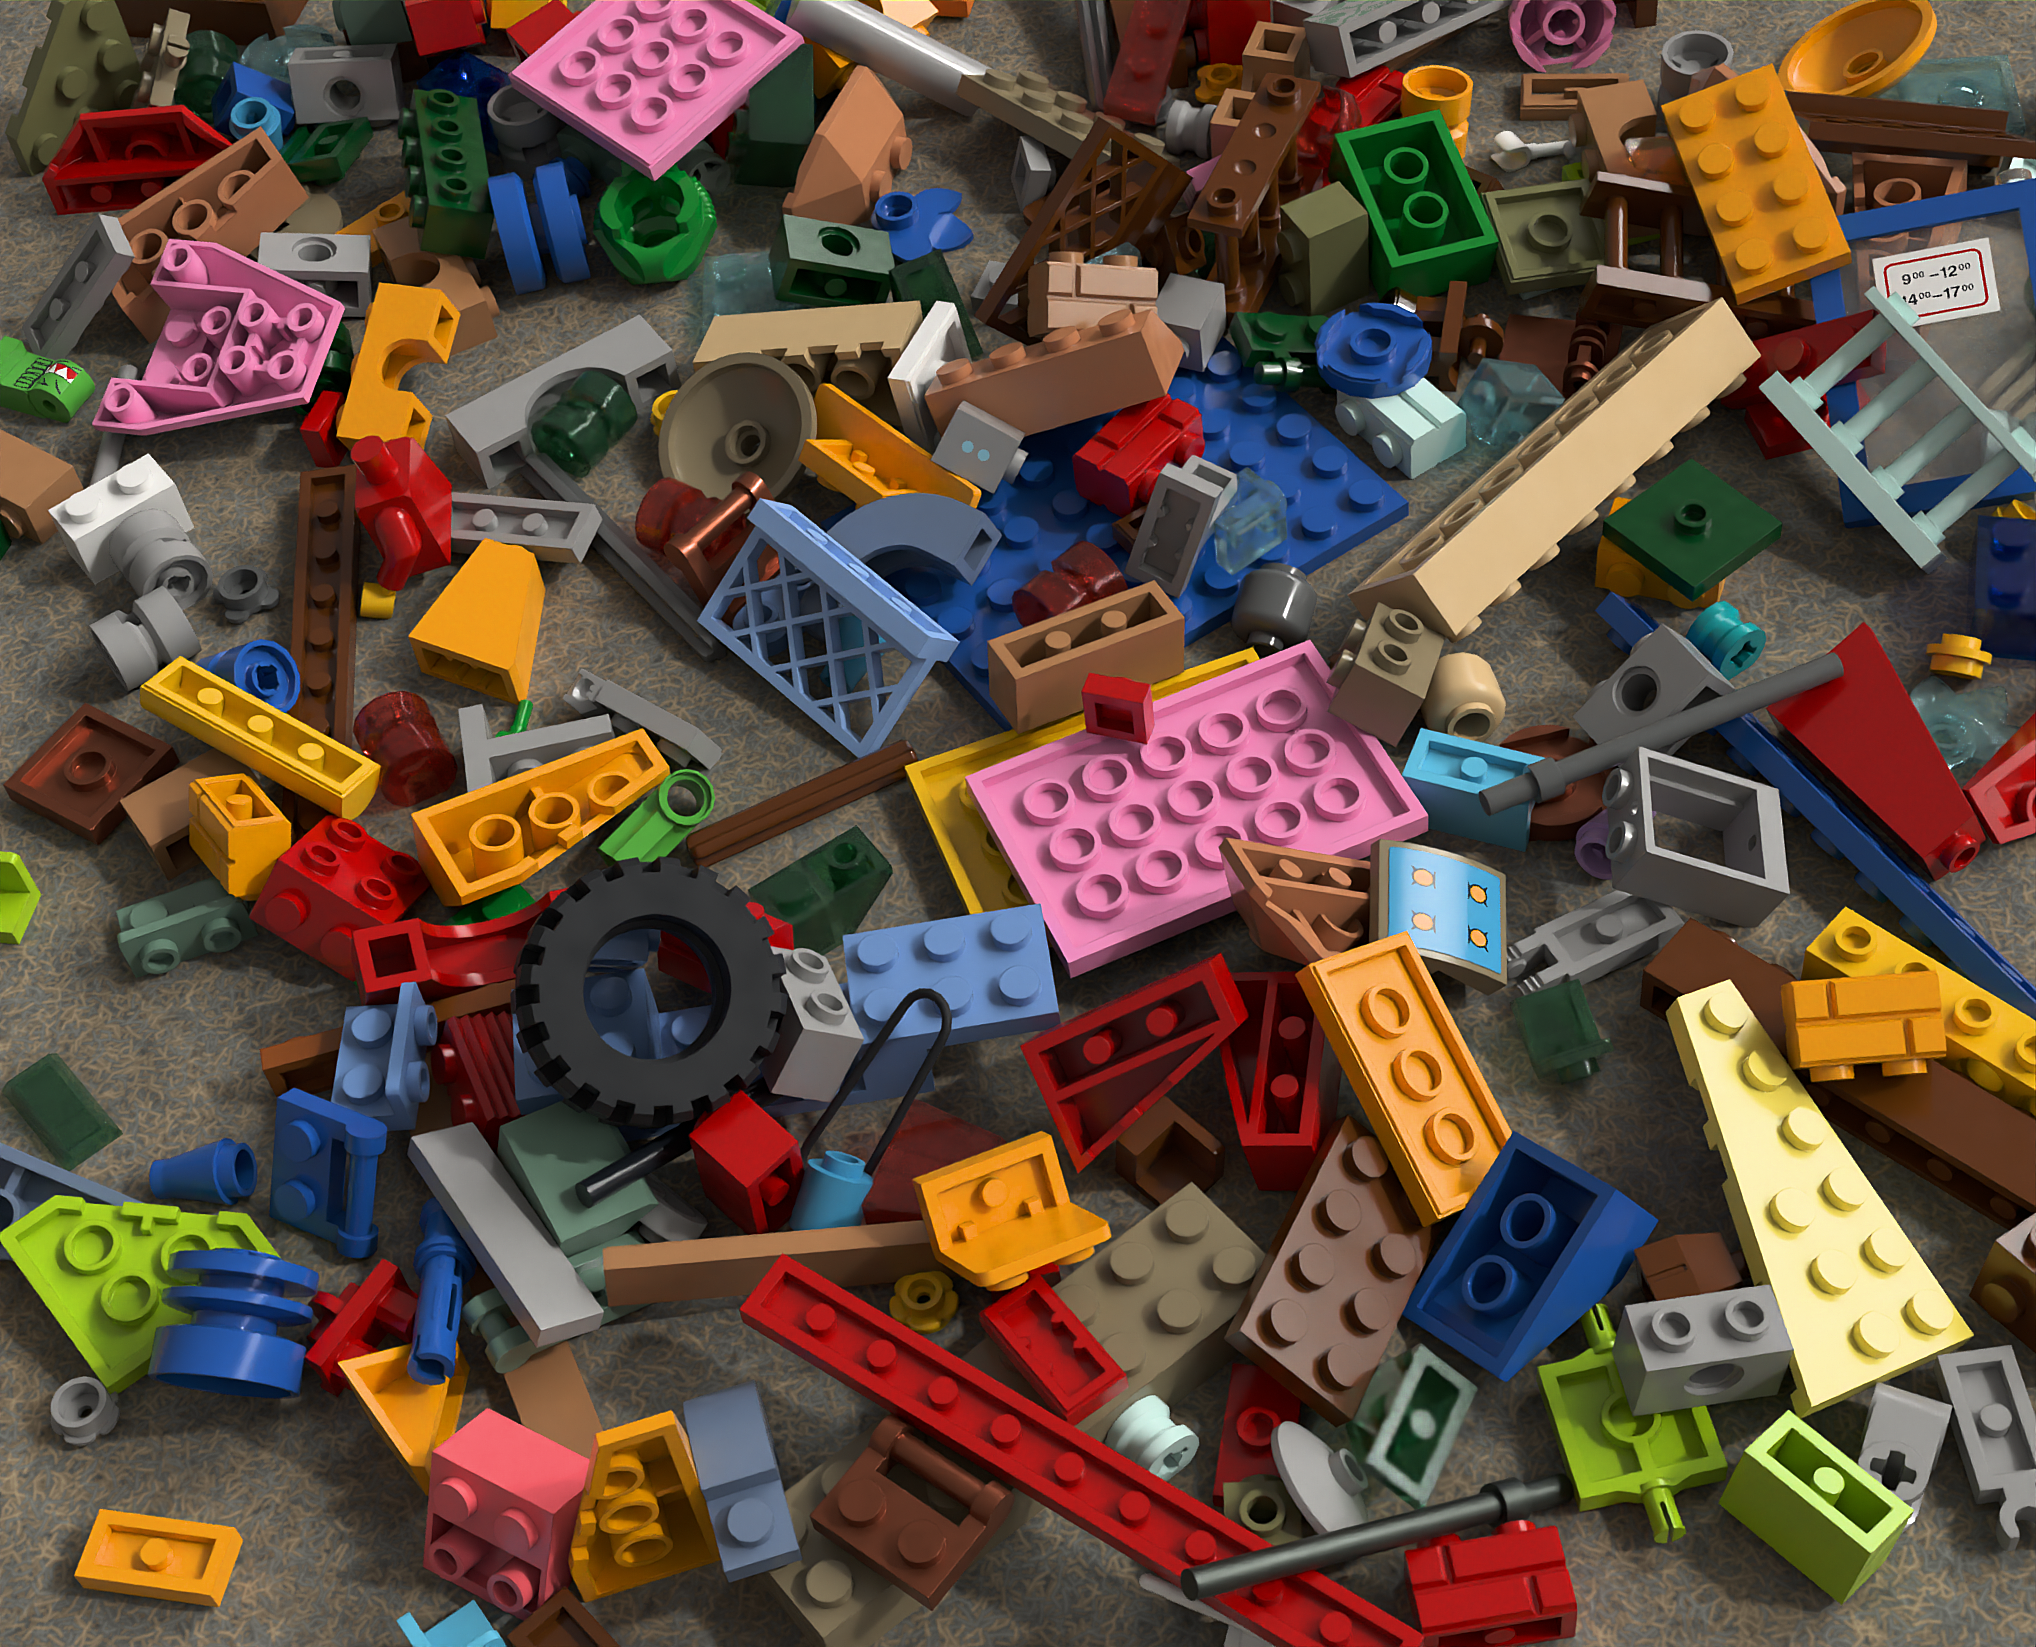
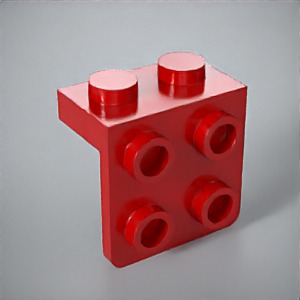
(335, 885)

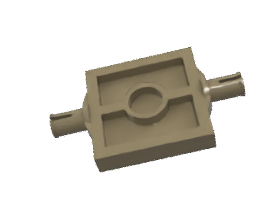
(162, 61)

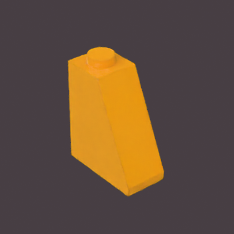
(485, 623)

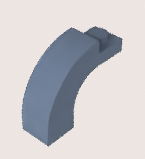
(911, 533)
(741, 1480)

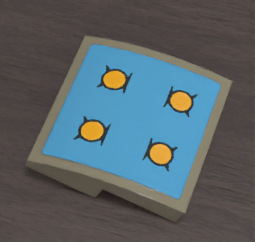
(1446, 906)

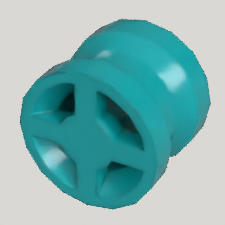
(1726, 639)

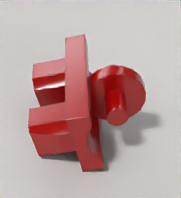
(359, 1322)

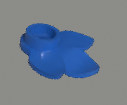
(921, 222)

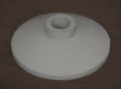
(1318, 1480)

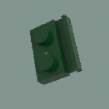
(326, 151)

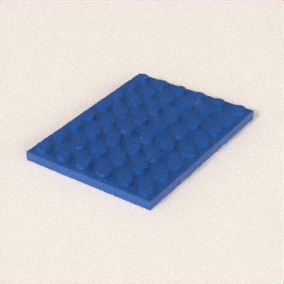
(1327, 488)

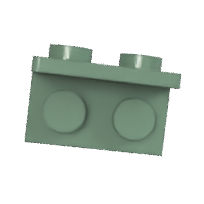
(182, 926)

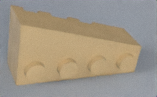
(825, 346)

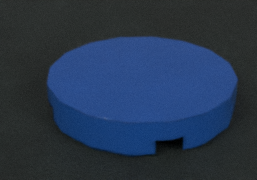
(1373, 351)

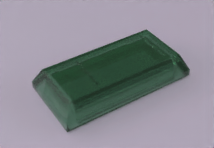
(61, 1111)

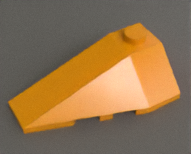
(528, 820)

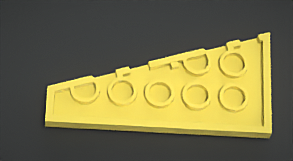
(1806, 1213)

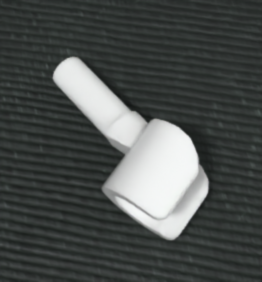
(1518, 155)

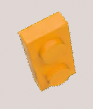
(159, 1558)

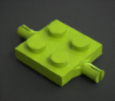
(1623, 1455)

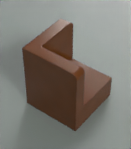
(1168, 1152)

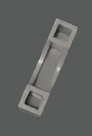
(496, 428)

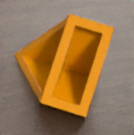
(403, 1412)

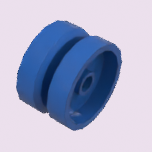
(540, 228)

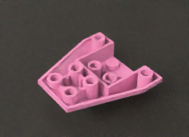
(229, 348)

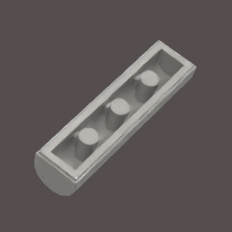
(887, 48)

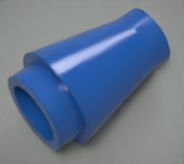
(207, 1174)

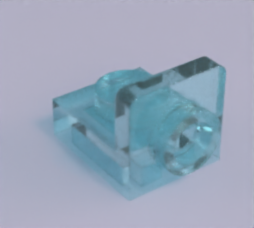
(1252, 525)

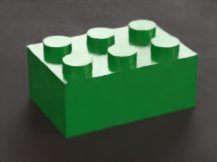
(1419, 205)

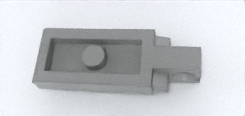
(629, 712)

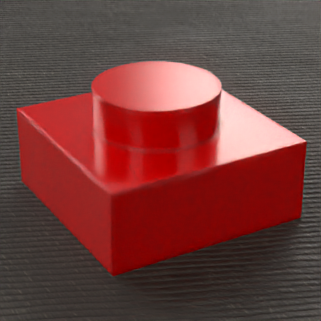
(320, 430)
(1118, 708)

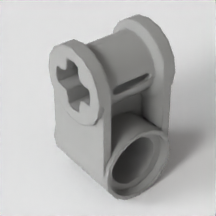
(1903, 1442)

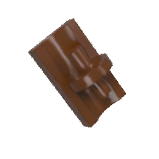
(1470, 337)

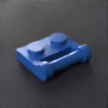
(311, 1168)

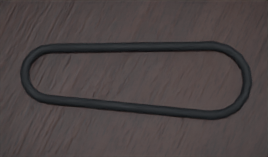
(921, 993)

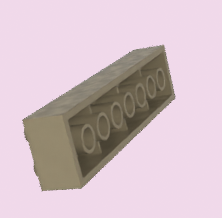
(1150, 1300)

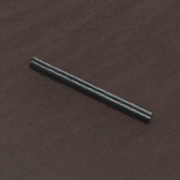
(653, 1155)

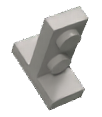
(1180, 522)
(502, 757)

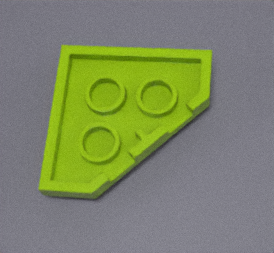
(107, 1272)

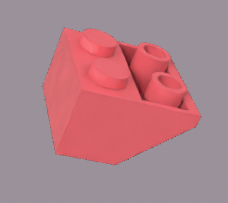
(503, 1513)

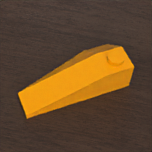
(640, 1510)

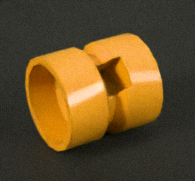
(1443, 89)

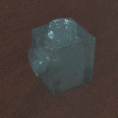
(1507, 401)

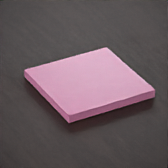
(654, 73)

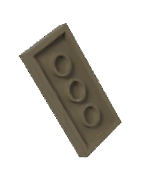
(1044, 114)

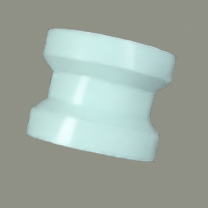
(1152, 1439)

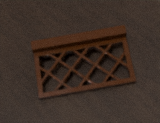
(1907, 128)
(1130, 213)

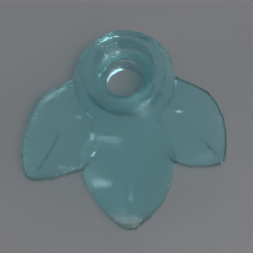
(1969, 721)

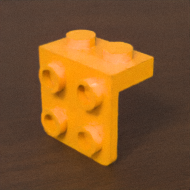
(1006, 1214)

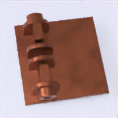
(1562, 348)

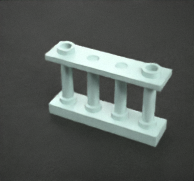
(1883, 486)

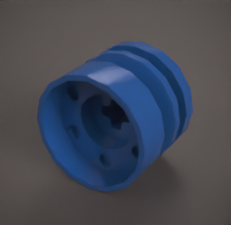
(234, 1324)

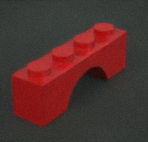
(440, 957)

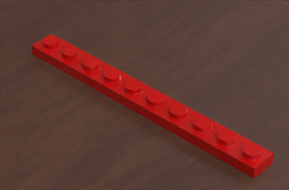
(1052, 1460)

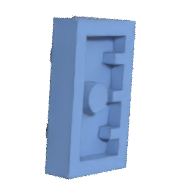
(383, 1059)

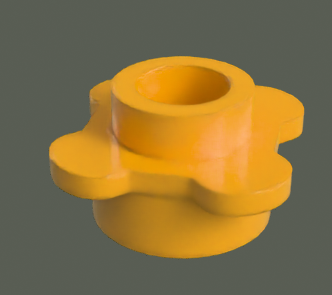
(1215, 80)

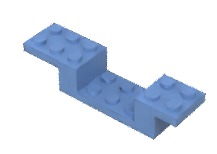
(984, 964)

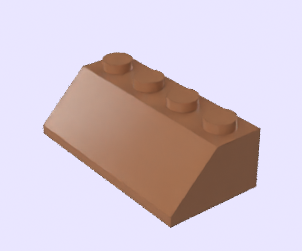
(1065, 376)

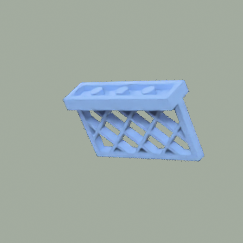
(859, 591)

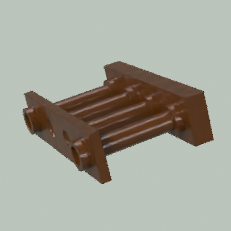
(1250, 185)
(1644, 298)

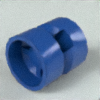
(260, 670)

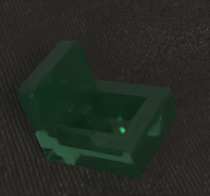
(1560, 1032)

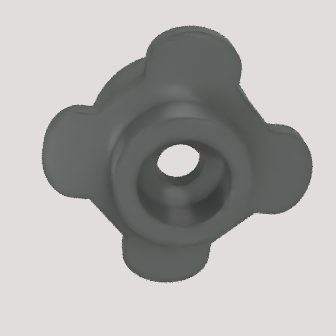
(244, 592)

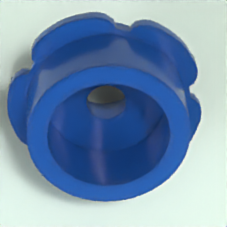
(577, 176)

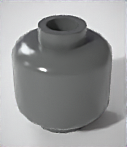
(1273, 608)

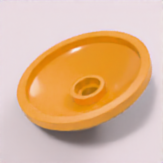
(1861, 48)

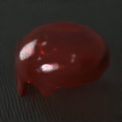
(1328, 116)

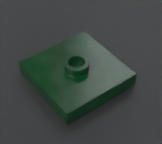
(1692, 529)

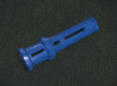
(444, 1267)

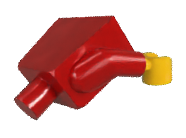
(406, 513)

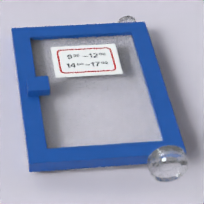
(1972, 282)

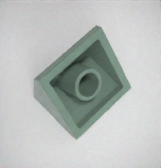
(555, 1151)

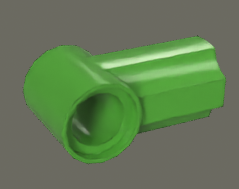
(653, 826)

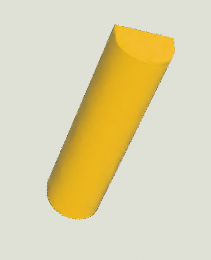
(262, 737)

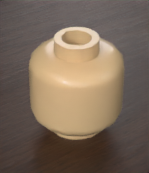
(1463, 698)

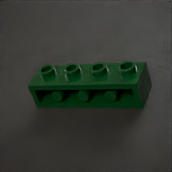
(446, 173)

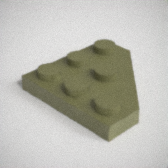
(79, 70)

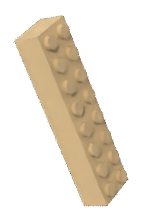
(1563, 472)

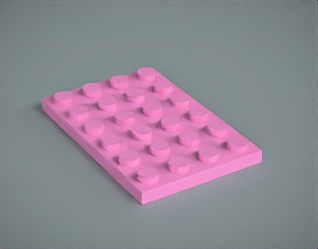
(1130, 832)

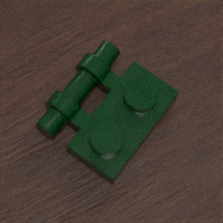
(1280, 349)

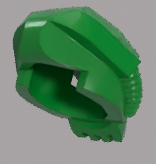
(655, 227)

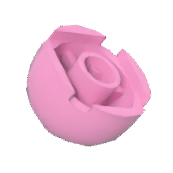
(1562, 22)

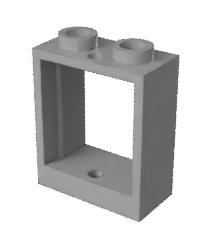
(1740, 808)

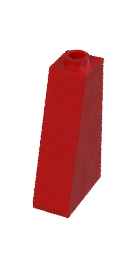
(1883, 757)

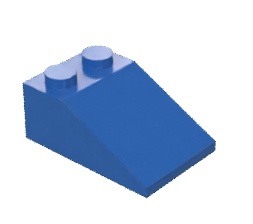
(1527, 1258)

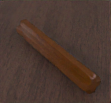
(800, 804)

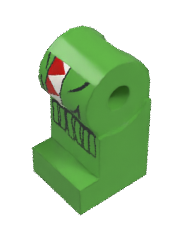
(41, 384)

